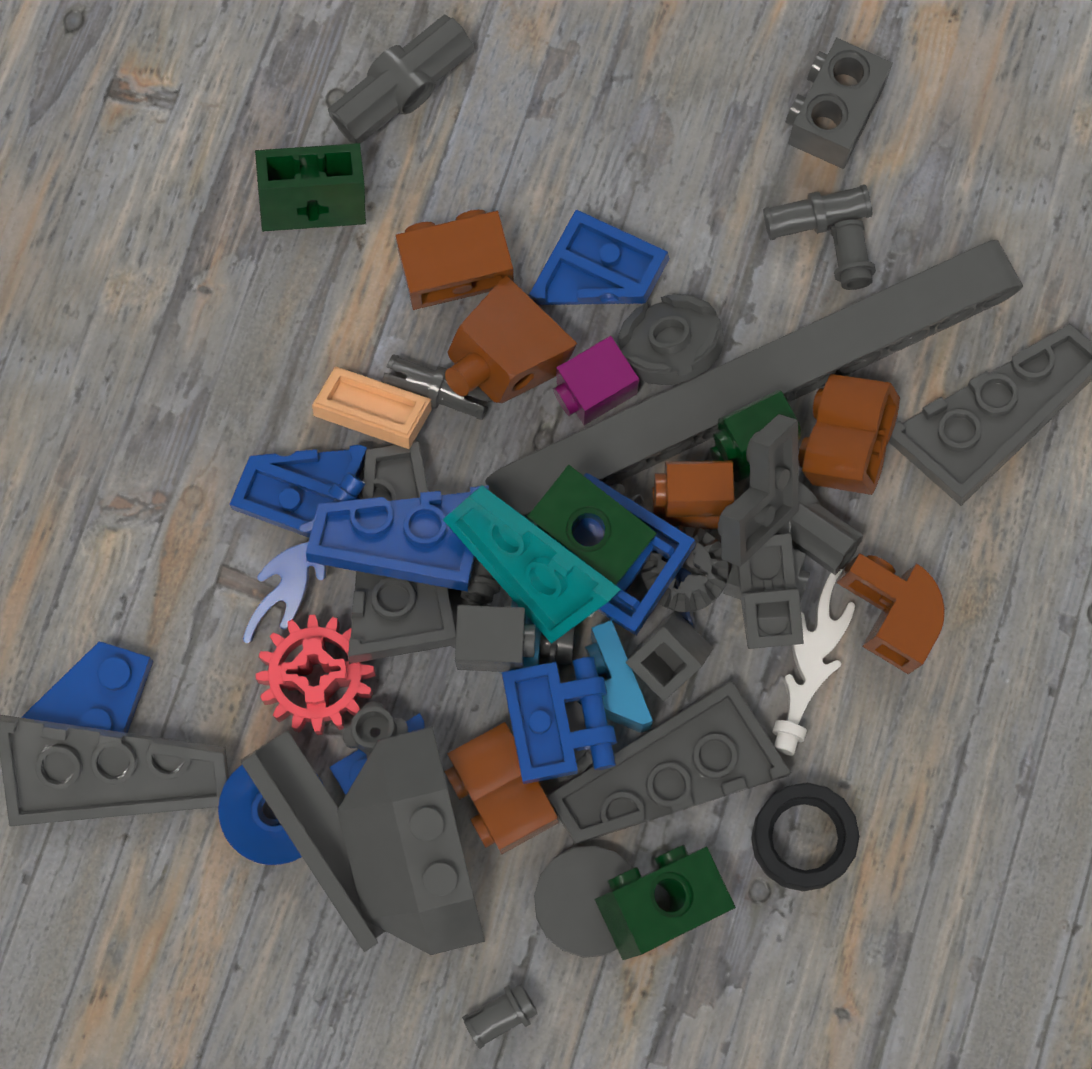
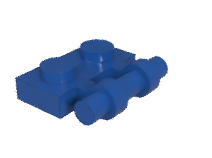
(541, 721)

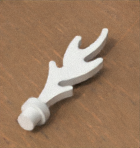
(811, 667)

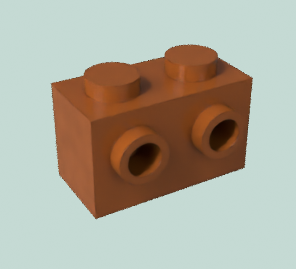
(454, 258)

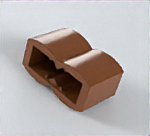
(850, 433)
(693, 492)
(492, 777)

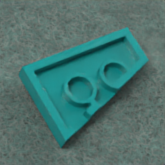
(529, 564)

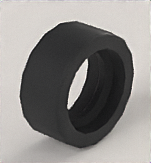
(828, 802)

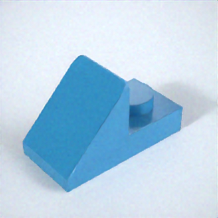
(624, 699)

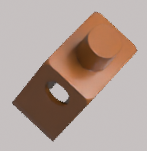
(506, 346)

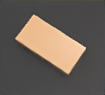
(372, 407)

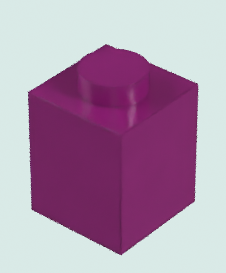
(595, 381)

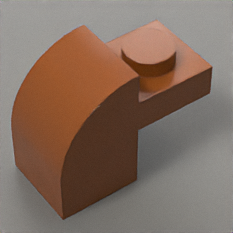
(909, 606)

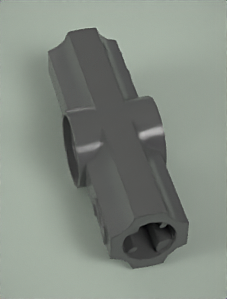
(401, 79)

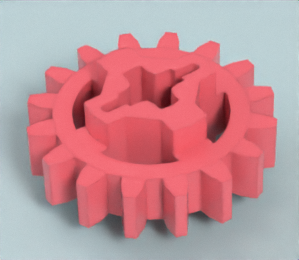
(290, 676)

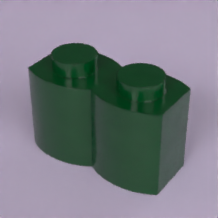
(740, 426)

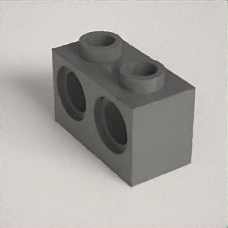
(845, 105)

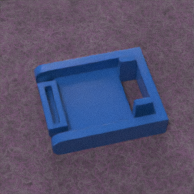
(668, 542)

